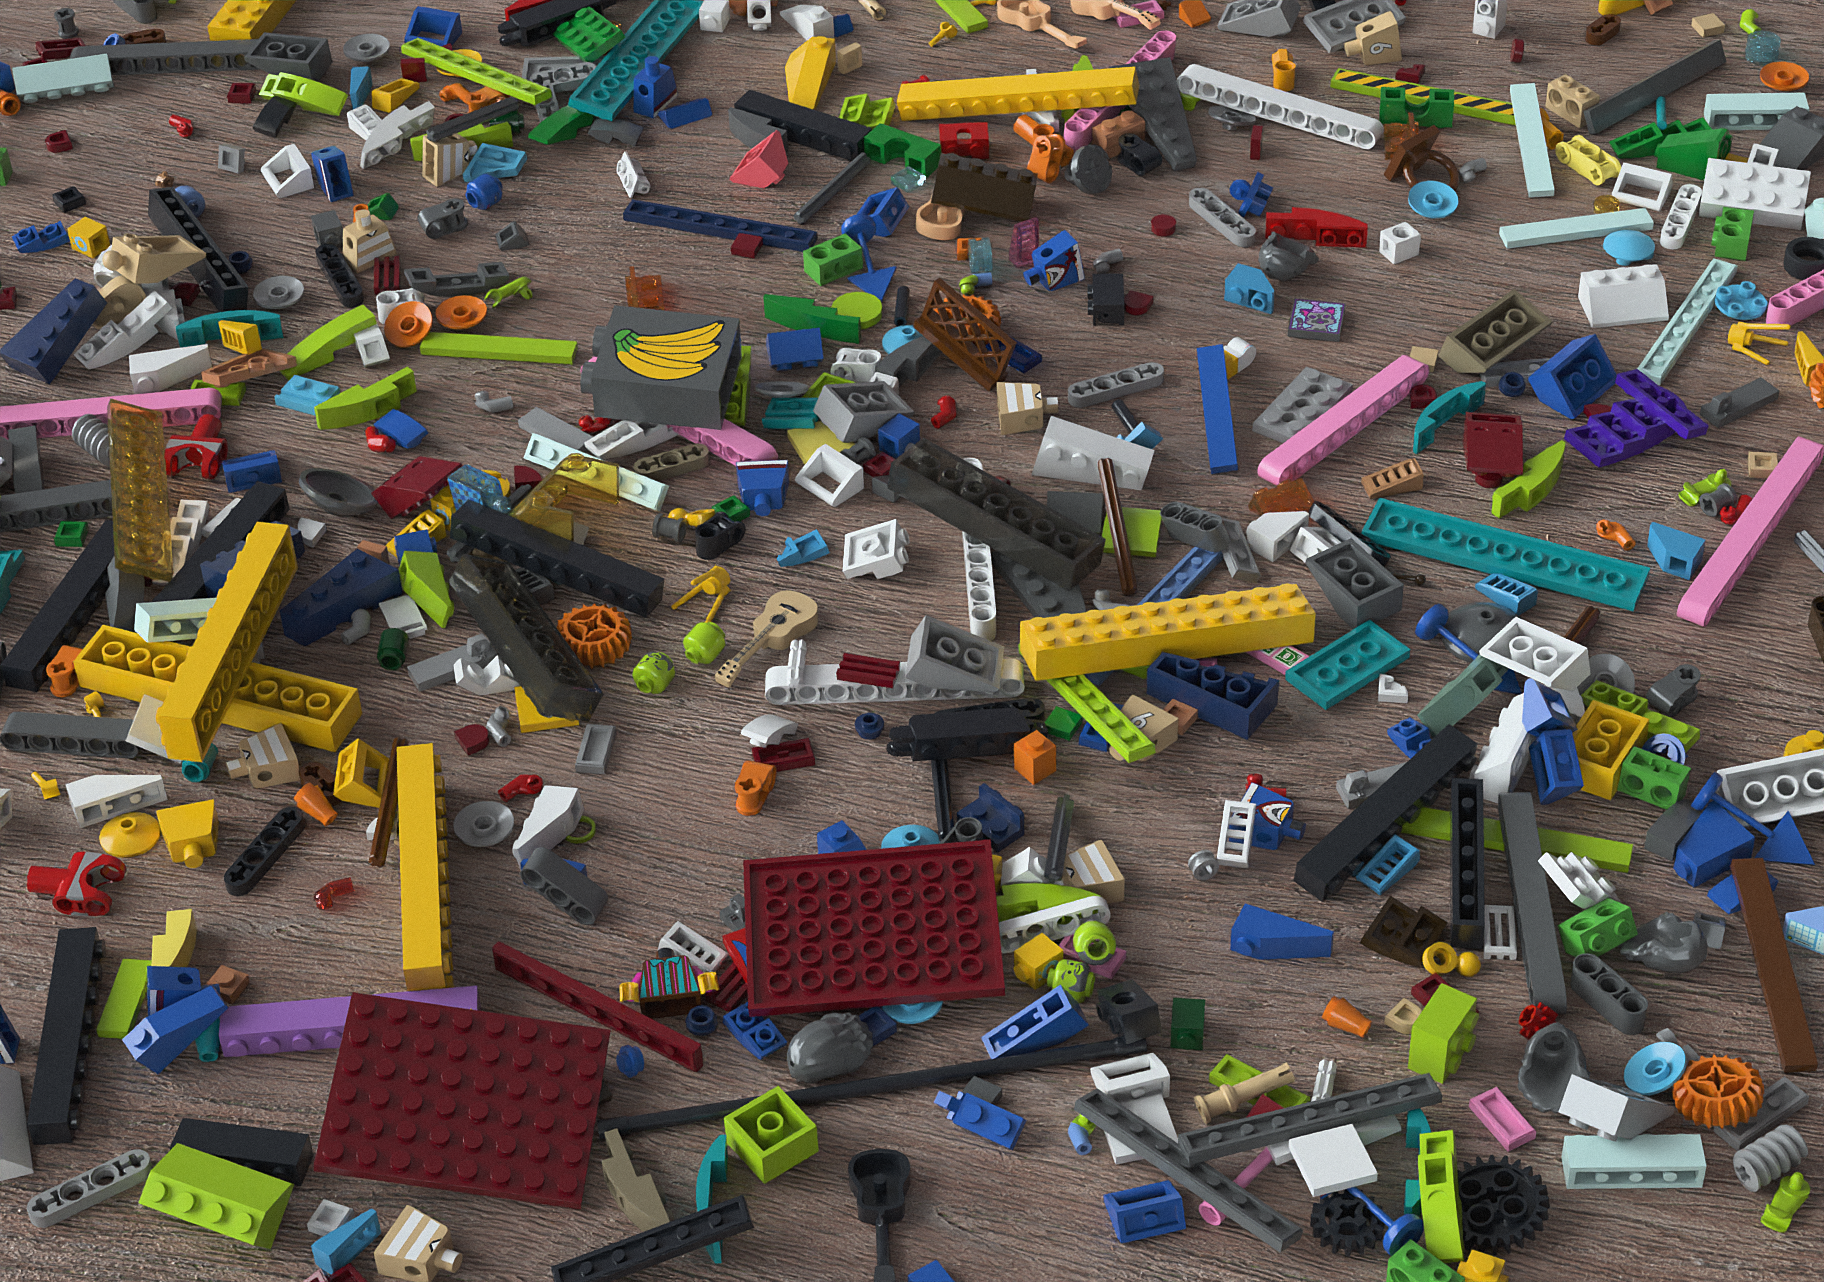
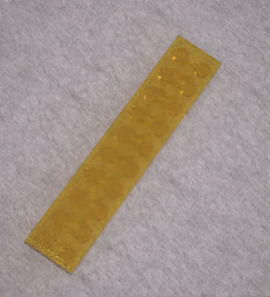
(139, 491)

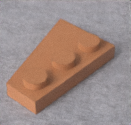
(247, 367)

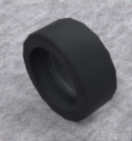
(1804, 247)

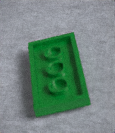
(588, 35)

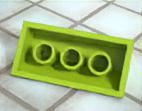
(218, 1195)

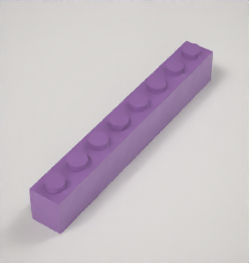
(312, 1022)

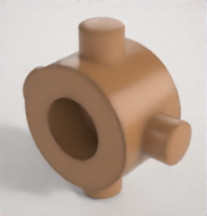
(164, 180)

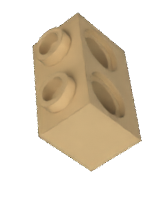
(1570, 99)

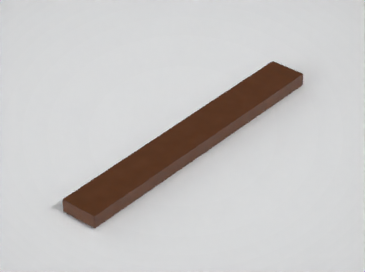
(1774, 966)

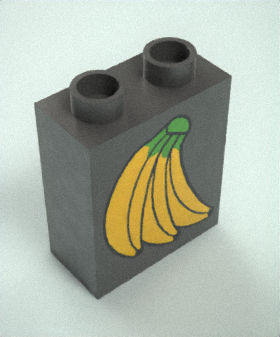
(663, 367)

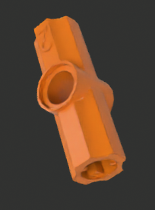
(1030, 130)

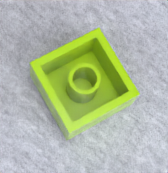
(1443, 1033)
(771, 1134)

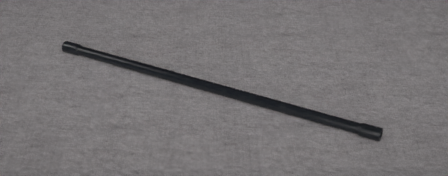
(876, 1085)

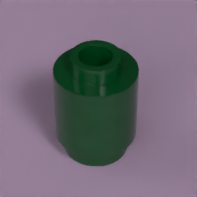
(514, 119)
(392, 648)

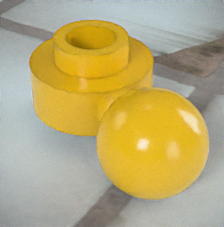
(693, 518)
(1466, 963)

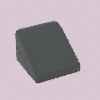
(512, 237)
(879, 487)
(1712, 927)

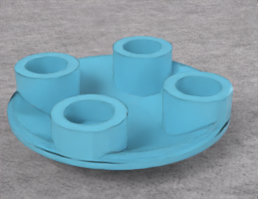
(1629, 246)
(1741, 301)

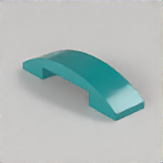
(207, 328)
(1461, 399)
(1415, 1124)
(713, 1169)

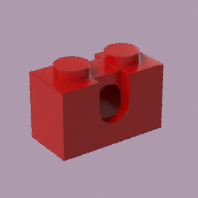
(976, 146)

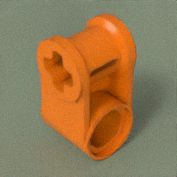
(483, 98)
(1046, 159)
(63, 672)
(754, 786)

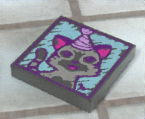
(1316, 320)

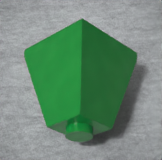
(1690, 151)

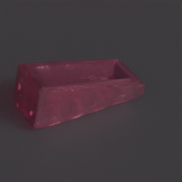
(1017, 254)

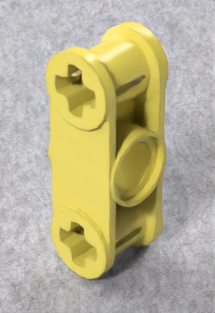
(1588, 159)

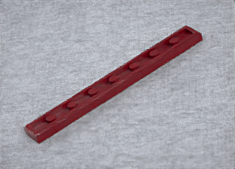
(598, 1007)

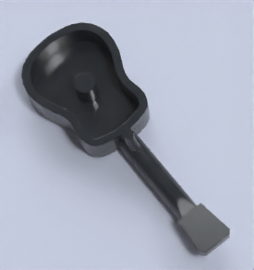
(879, 1184)

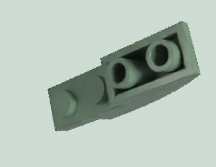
(1462, 694)

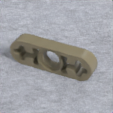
(688, 458)

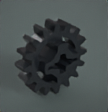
(1346, 1223)

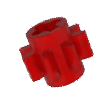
(1535, 1018)

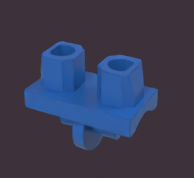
(1254, 195)

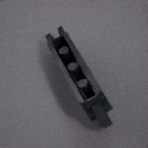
(539, 22)
(962, 734)

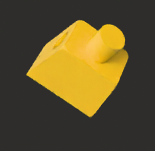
(190, 831)

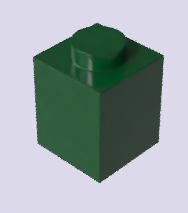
(1187, 1024)

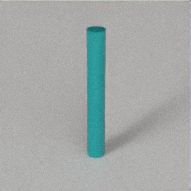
(1661, 113)

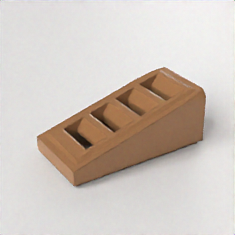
(1402, 478)

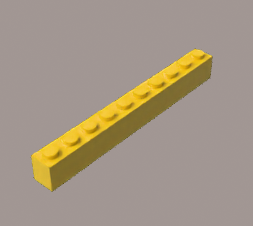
(1018, 93)

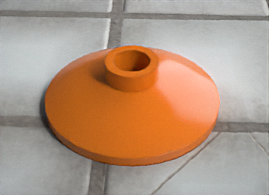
(1784, 76)
(461, 312)
(401, 320)

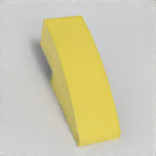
(178, 943)

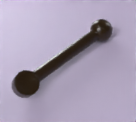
(1418, 579)

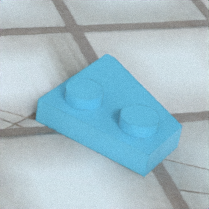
(495, 161)

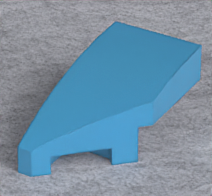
(1143, 436)
(803, 549)

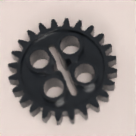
(1496, 1204)

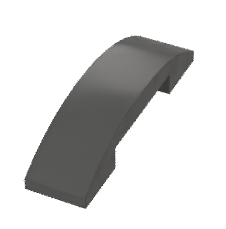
(451, 285)

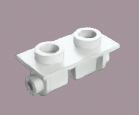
(632, 176)

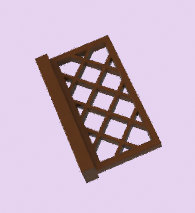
(957, 343)

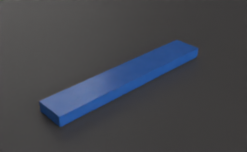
(1217, 409)

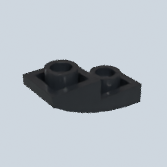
(274, 115)

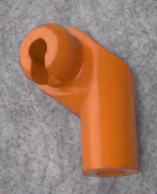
(453, 92)
(1615, 532)

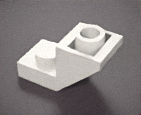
(371, 346)
(492, 679)

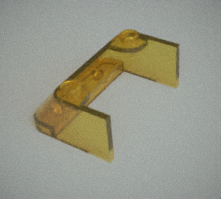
(575, 476)

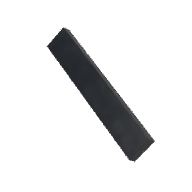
(658, 1244)

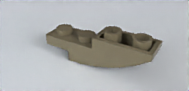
(631, 1191)

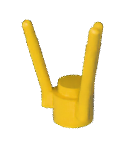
(1741, 335)
(712, 583)

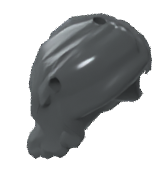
(1285, 257)
(1667, 944)
(829, 1048)
(1548, 1066)

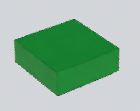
(733, 508)
(71, 534)
(1063, 723)

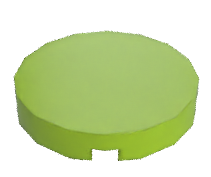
(860, 305)

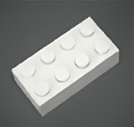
(1771, 192)

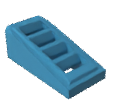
(360, 85)
(1521, 595)
(1394, 846)
(346, 1242)

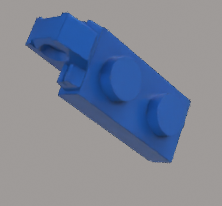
(982, 1118)

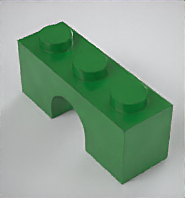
(1434, 111)
(889, 143)

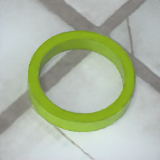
(585, 838)

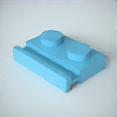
(304, 394)

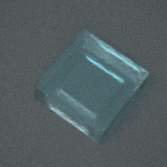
(908, 179)

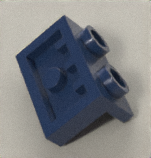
(999, 818)

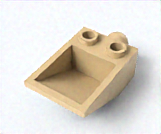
(150, 257)

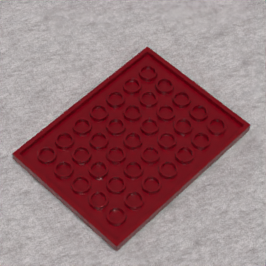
(872, 928)
(463, 1101)

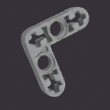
(554, 74)

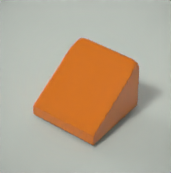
(1193, 13)

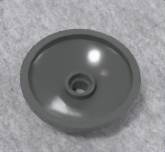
(337, 492)
(1476, 626)

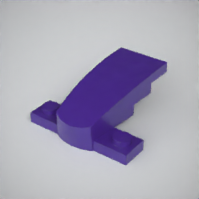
(1634, 423)

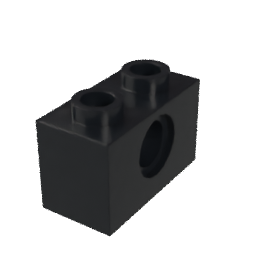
(1128, 1011)

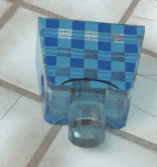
(479, 487)

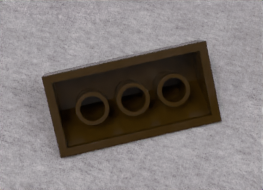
(984, 187)

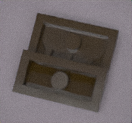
(1403, 932)

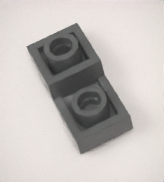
(605, 130)

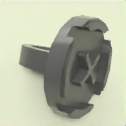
(1089, 169)

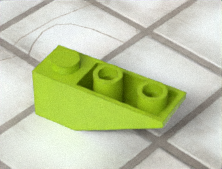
(424, 582)

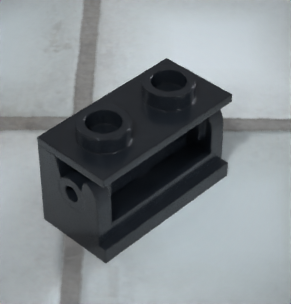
(1106, 298)

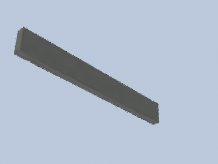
(1655, 85)
(1309, 1118)
(1197, 1177)

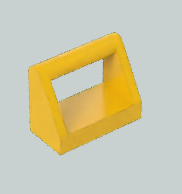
(350, 772)

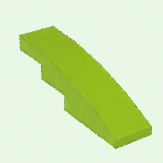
(495, 135)
(319, 346)

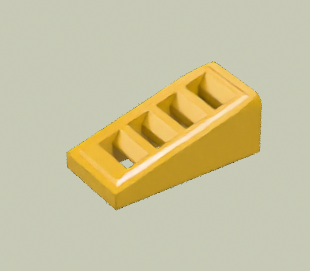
(393, 94)
(240, 336)
(1806, 356)
(425, 520)

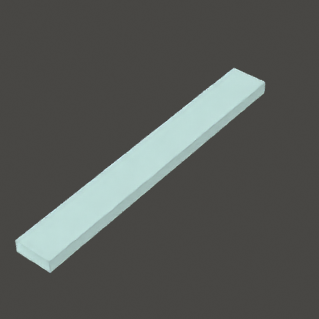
(1686, 321)

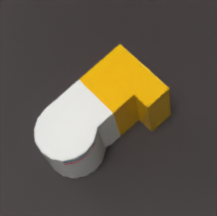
(1238, 356)

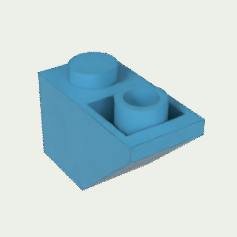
(1249, 288)
(1675, 550)

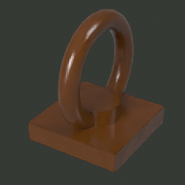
(1414, 153)

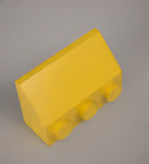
(1603, 743)

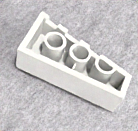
(1074, 453)

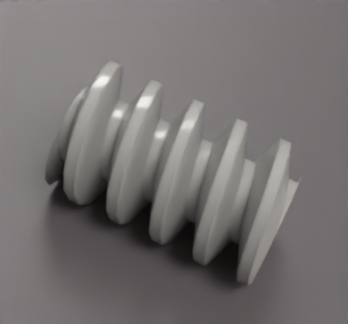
(92, 437)
(1769, 1157)

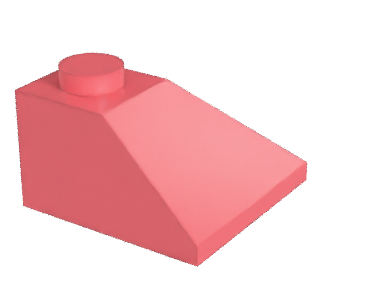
(762, 163)

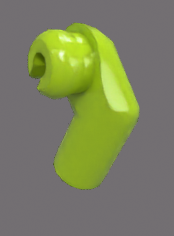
(1748, 21)

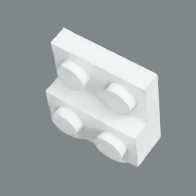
(876, 550)
(1578, 879)

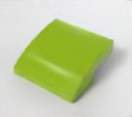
(866, 112)
(1142, 530)

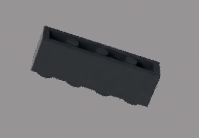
(268, 1151)

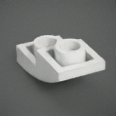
(768, 730)

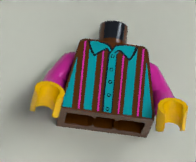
(668, 985)

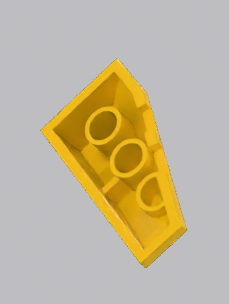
(810, 70)

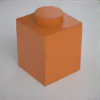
(1035, 757)

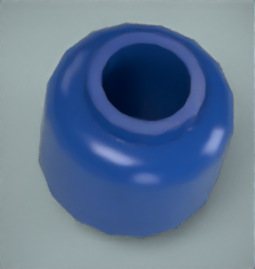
(484, 191)

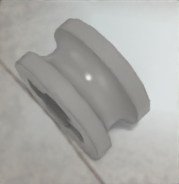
(1203, 864)

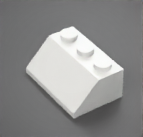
(1623, 296)
(1539, 655)

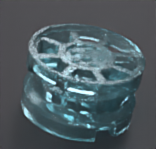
(1763, 48)
(983, 255)

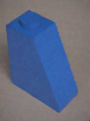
(1712, 846)

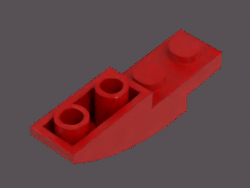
(1314, 224)

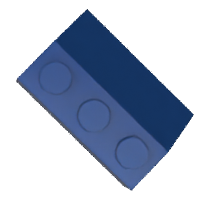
(1574, 376)

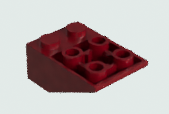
(1493, 444)
(414, 485)

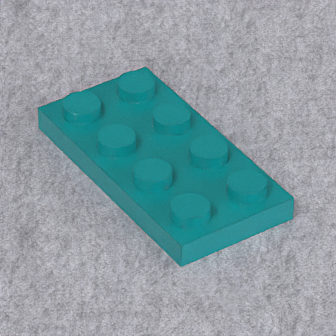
(1347, 664)

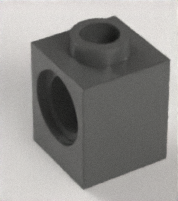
(327, 229)

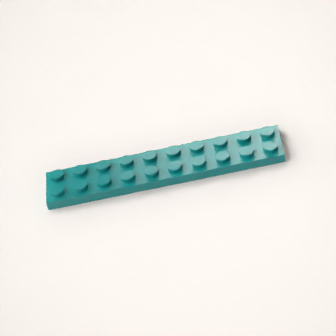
(653, 34)
(1507, 553)

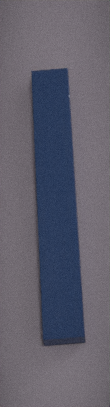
(718, 225)

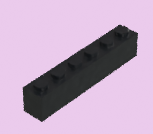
(807, 125)
(1467, 864)

